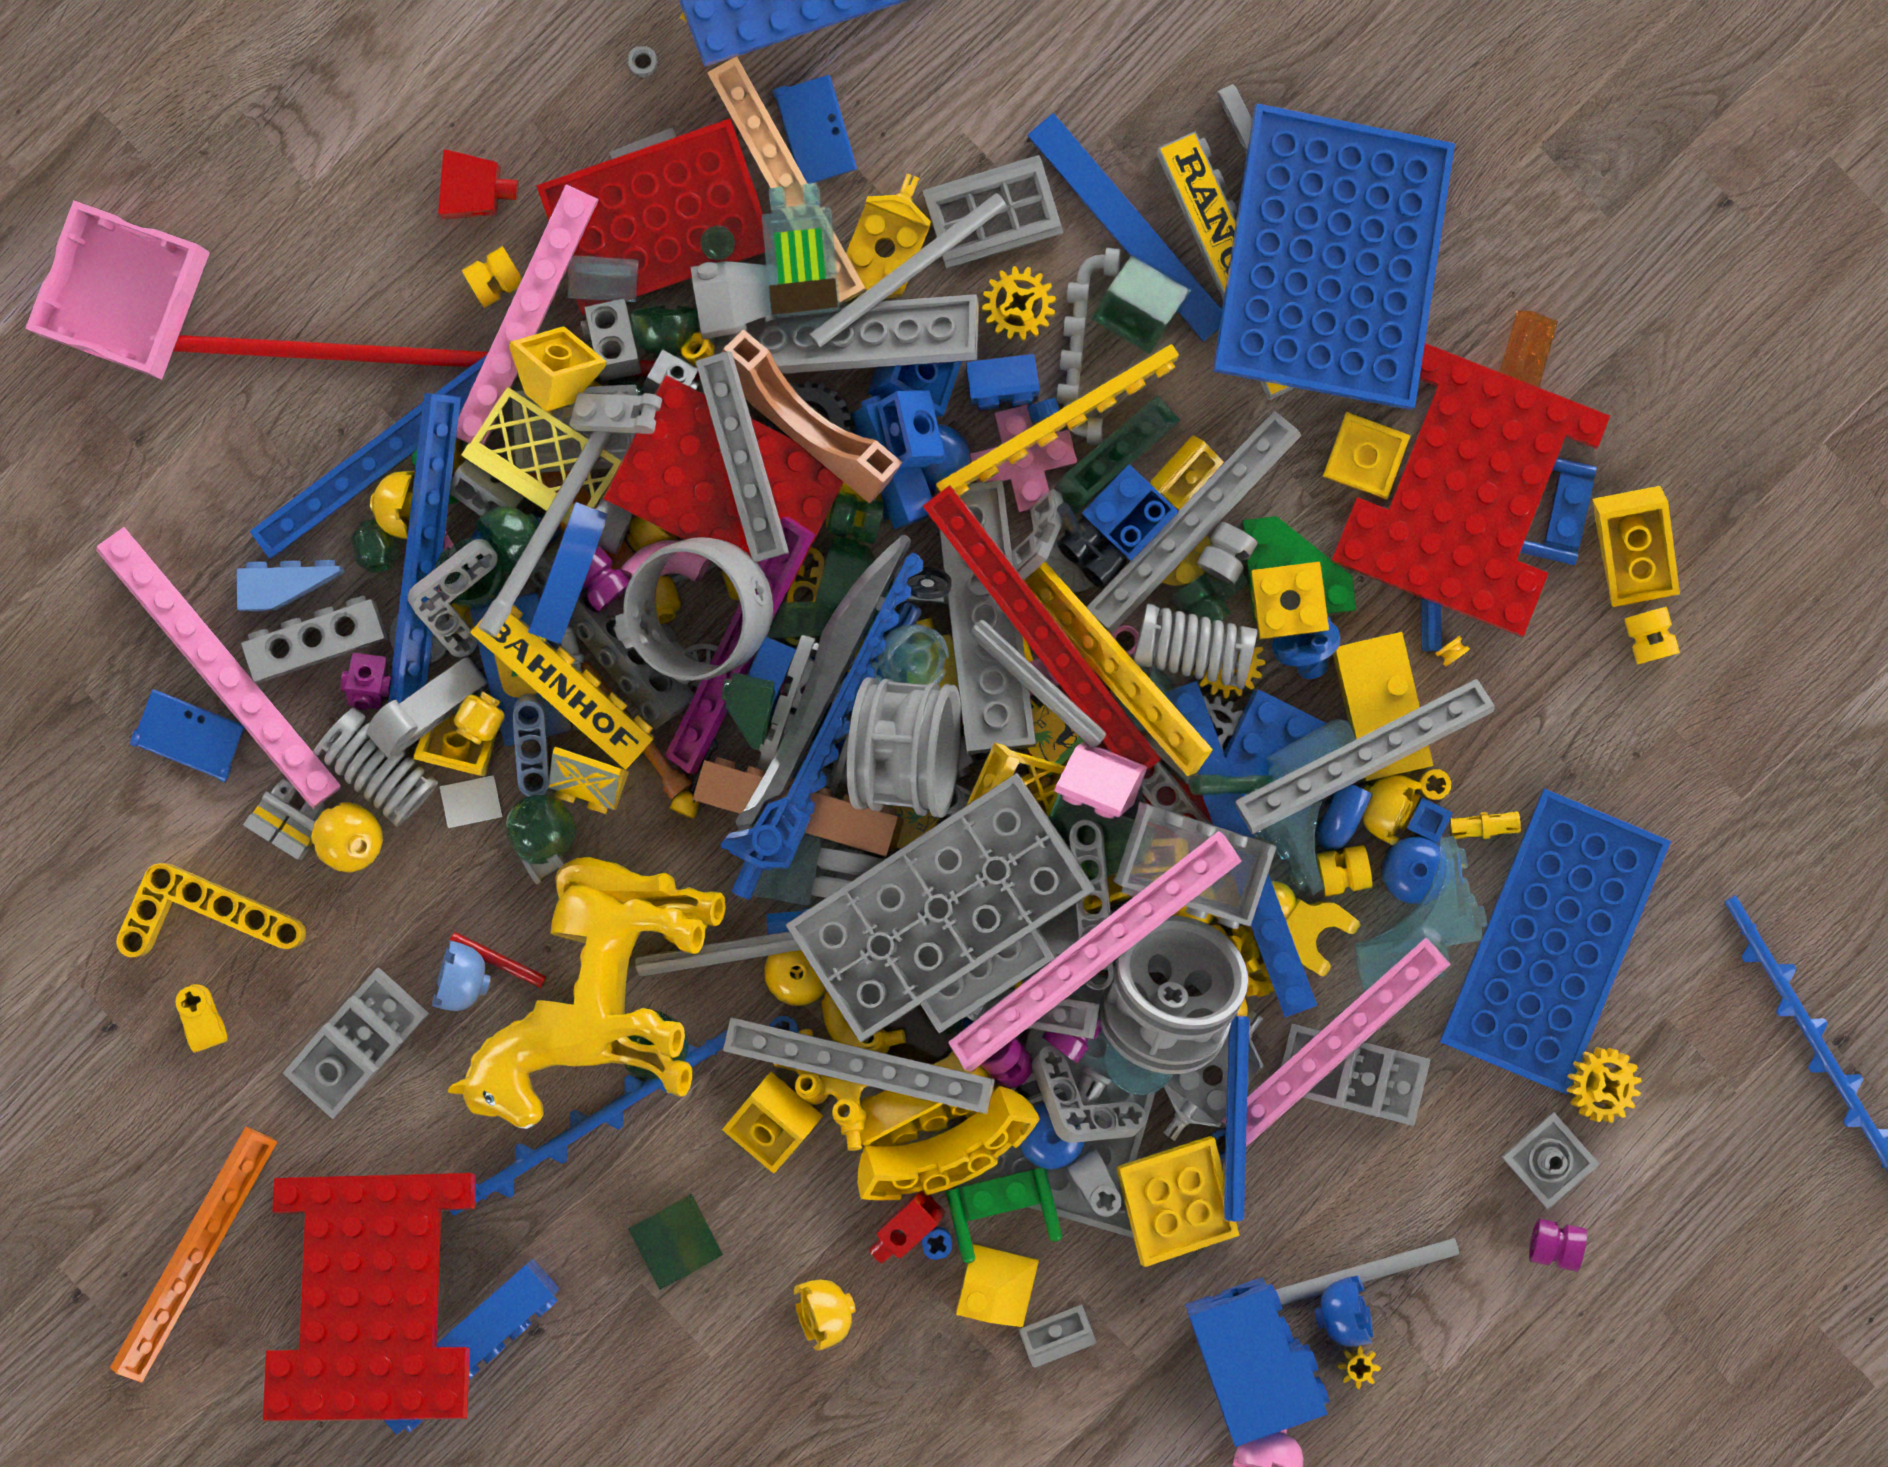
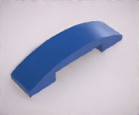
(568, 573)

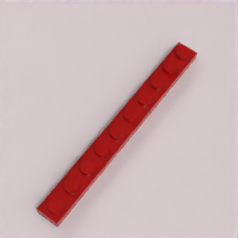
(1038, 626)

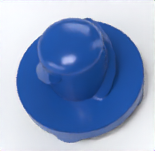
(1308, 651)

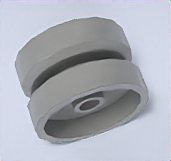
(847, 863)

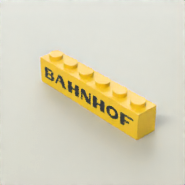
(568, 689)

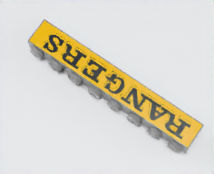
(1206, 211)

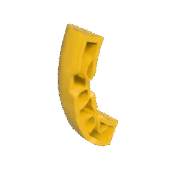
(950, 1156)

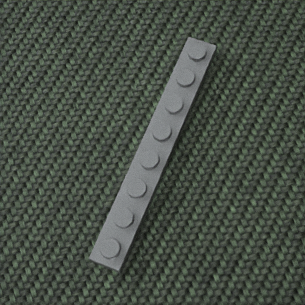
(1193, 521)
(1364, 756)
(859, 1065)

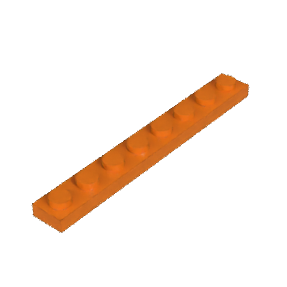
(193, 1254)

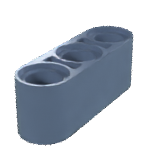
(531, 729)

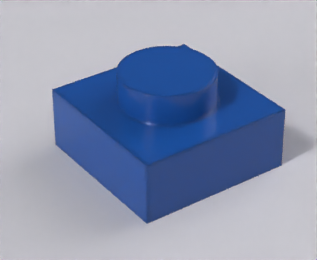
(1429, 820)

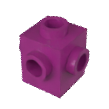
(366, 681)

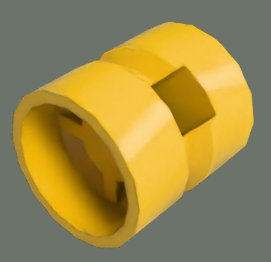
(498, 265)
(1648, 623)
(1344, 870)

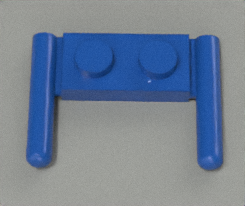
(1567, 513)

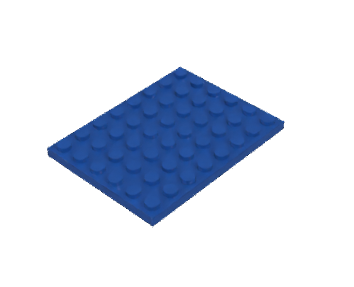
(1334, 257)

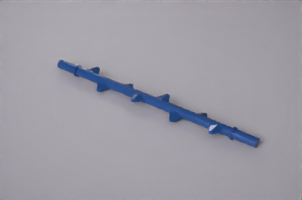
(1812, 1029)
(581, 1124)

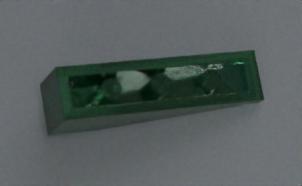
(1115, 453)

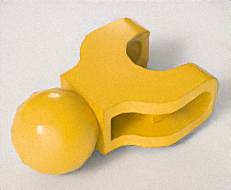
(1306, 923)

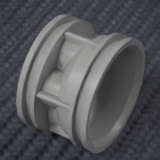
(904, 746)
(1160, 1023)

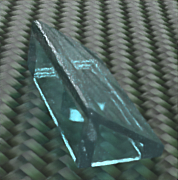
(602, 278)

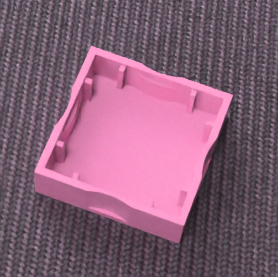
(118, 290)

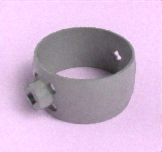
(637, 627)

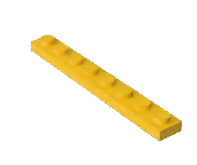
(1070, 416)
(1120, 671)

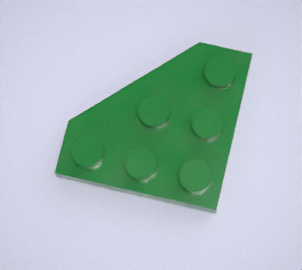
(1283, 546)

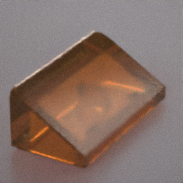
(1528, 347)

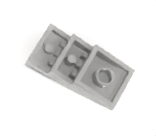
(355, 1043)
(1369, 1079)

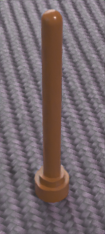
(672, 779)

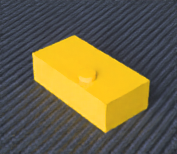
(1378, 690)

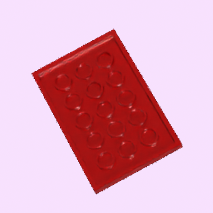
(662, 202)
(683, 484)

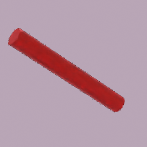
(502, 962)

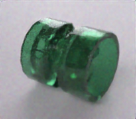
(843, 516)
(1199, 600)

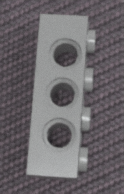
(367, 632)

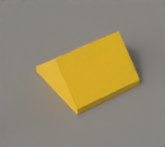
(451, 750)

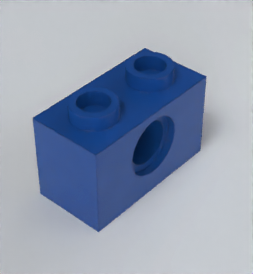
(911, 428)

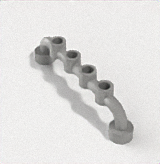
(1075, 328)

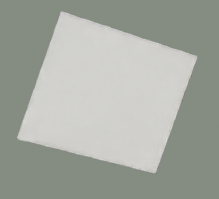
(470, 801)

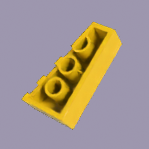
(898, 1117)

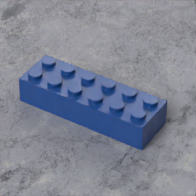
(495, 1319)

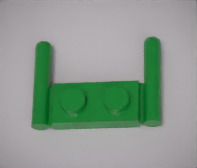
(1001, 1196)

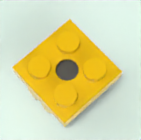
(1289, 600)

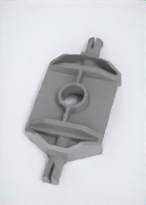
(1205, 1103)

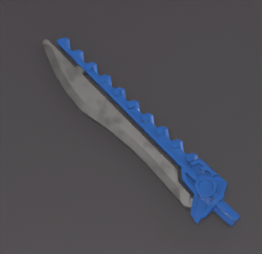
(783, 822)

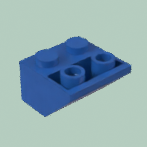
(1002, 381)
(1129, 512)

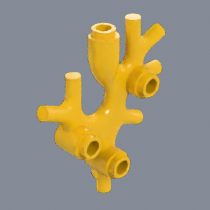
(846, 1092)

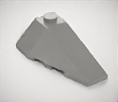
(730, 296)

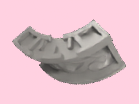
(782, 718)

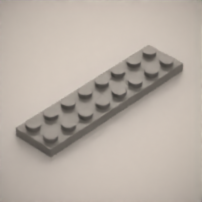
(884, 336)
(991, 698)

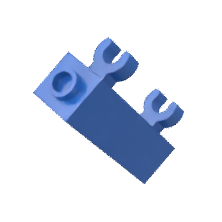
(908, 487)

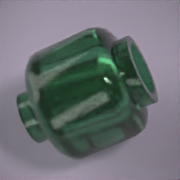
(374, 547)

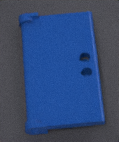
(814, 139)
(200, 742)

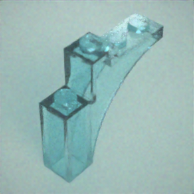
(1297, 832)
(1444, 916)

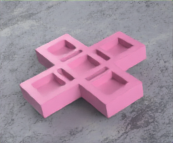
(1029, 474)

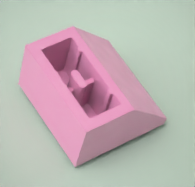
(1100, 780)

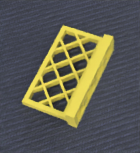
(518, 478)

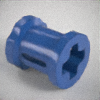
(939, 1253)

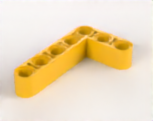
(206, 905)

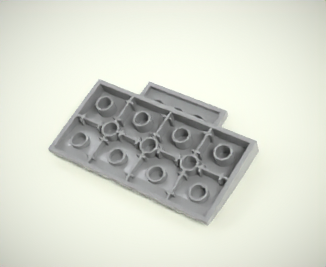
(945, 915)

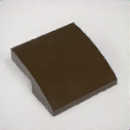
(922, 1040)

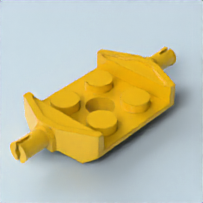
(890, 219)

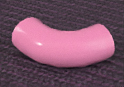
(683, 563)

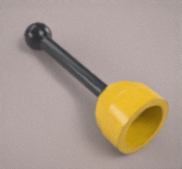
(683, 801)

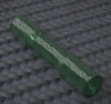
(1217, 784)

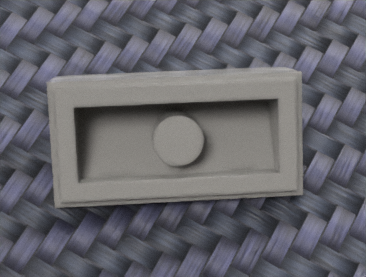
(1057, 1336)

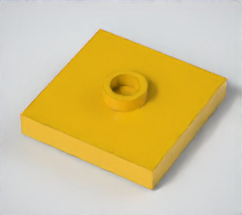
(1366, 456)

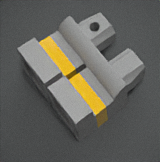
(283, 822)

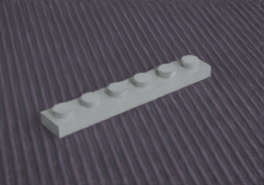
(742, 456)

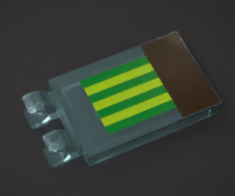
(800, 255)

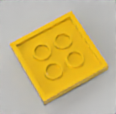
(1176, 1201)

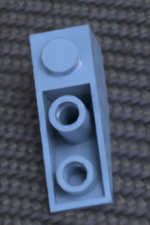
(277, 587)

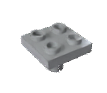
(1550, 1160)

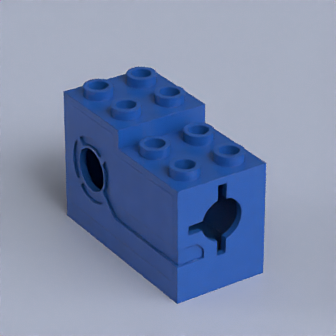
(1255, 1362)

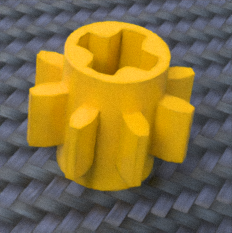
(1365, 1374)

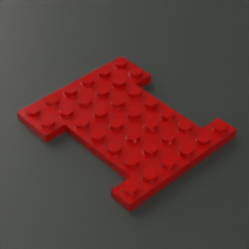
(1469, 493)
(369, 1302)

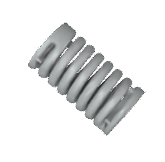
(1193, 638)
(393, 802)

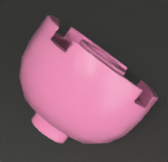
(1270, 1451)

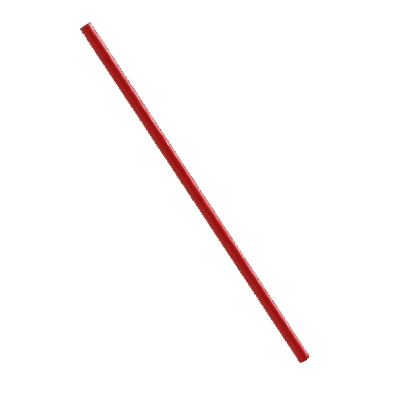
(343, 352)

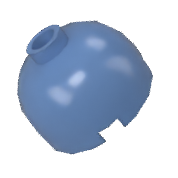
(460, 978)

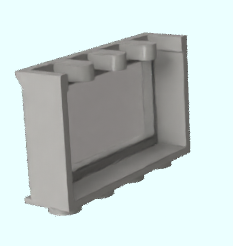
(1165, 838)

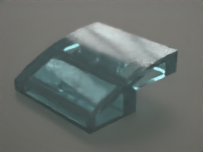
(796, 882)

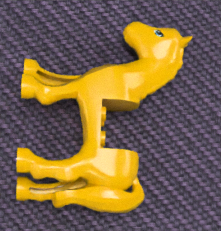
(608, 912)

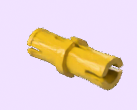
(1485, 825)

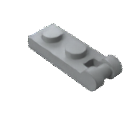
(615, 413)

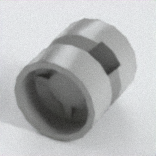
(1226, 553)

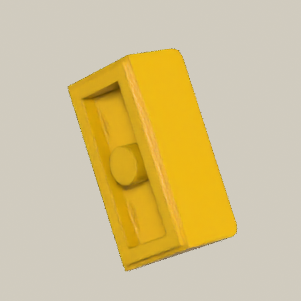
(1186, 472)

